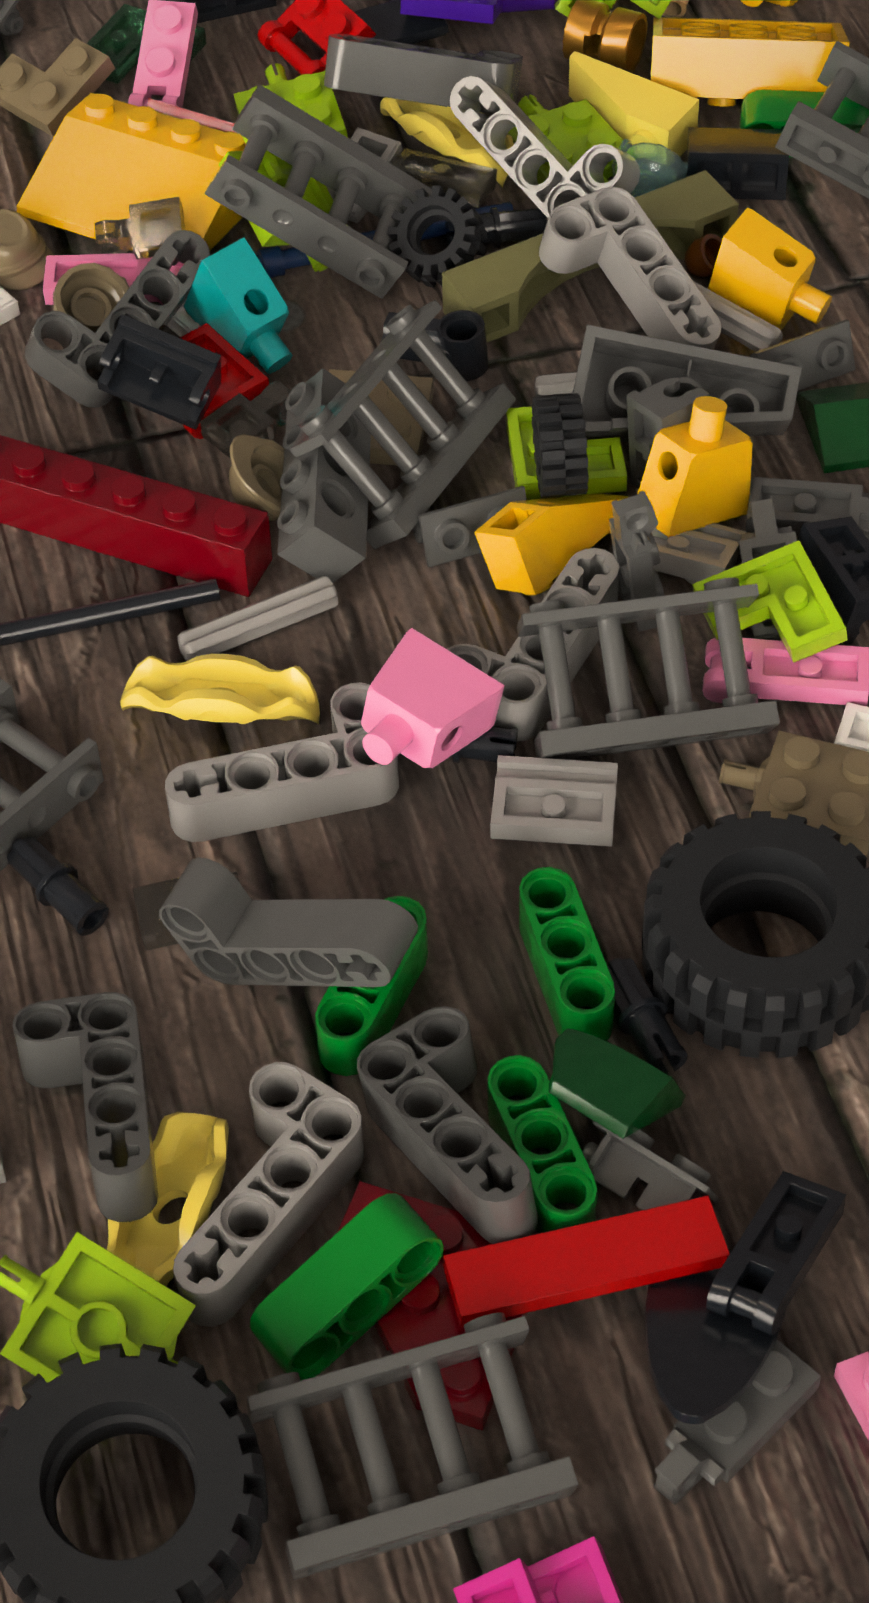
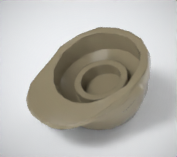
(21, 252)
(89, 293)
(256, 473)

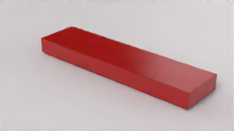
(586, 1260)

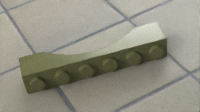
(514, 279)

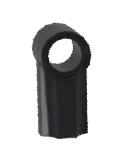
(461, 339)

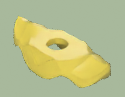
(441, 131)
(221, 690)
(190, 1165)

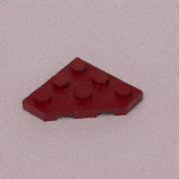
(429, 1311)

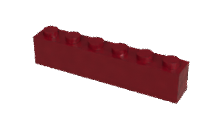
(133, 517)

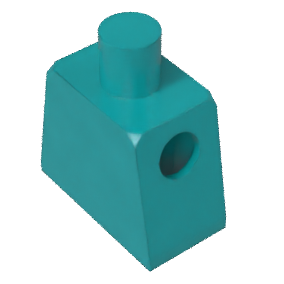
(241, 304)

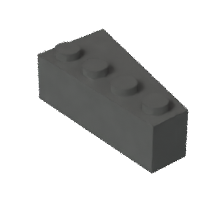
(615, 362)

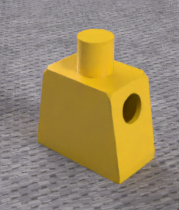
(767, 272)
(698, 470)

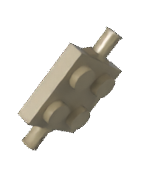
(811, 781)

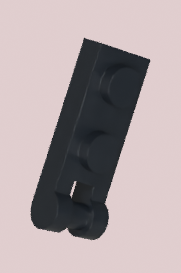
(776, 1251)

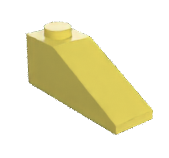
(633, 104)

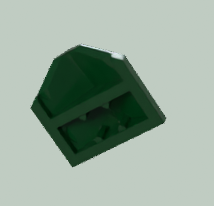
(838, 425)
(610, 1083)

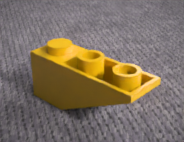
(535, 538)

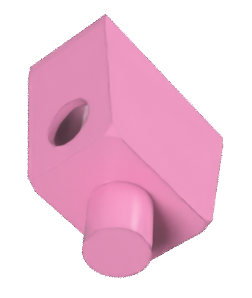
(427, 704)

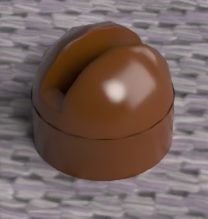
(702, 255)

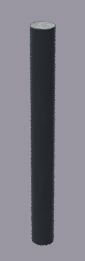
(108, 611)

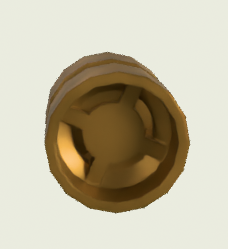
(605, 36)

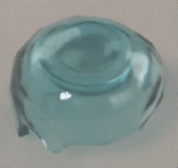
(656, 164)

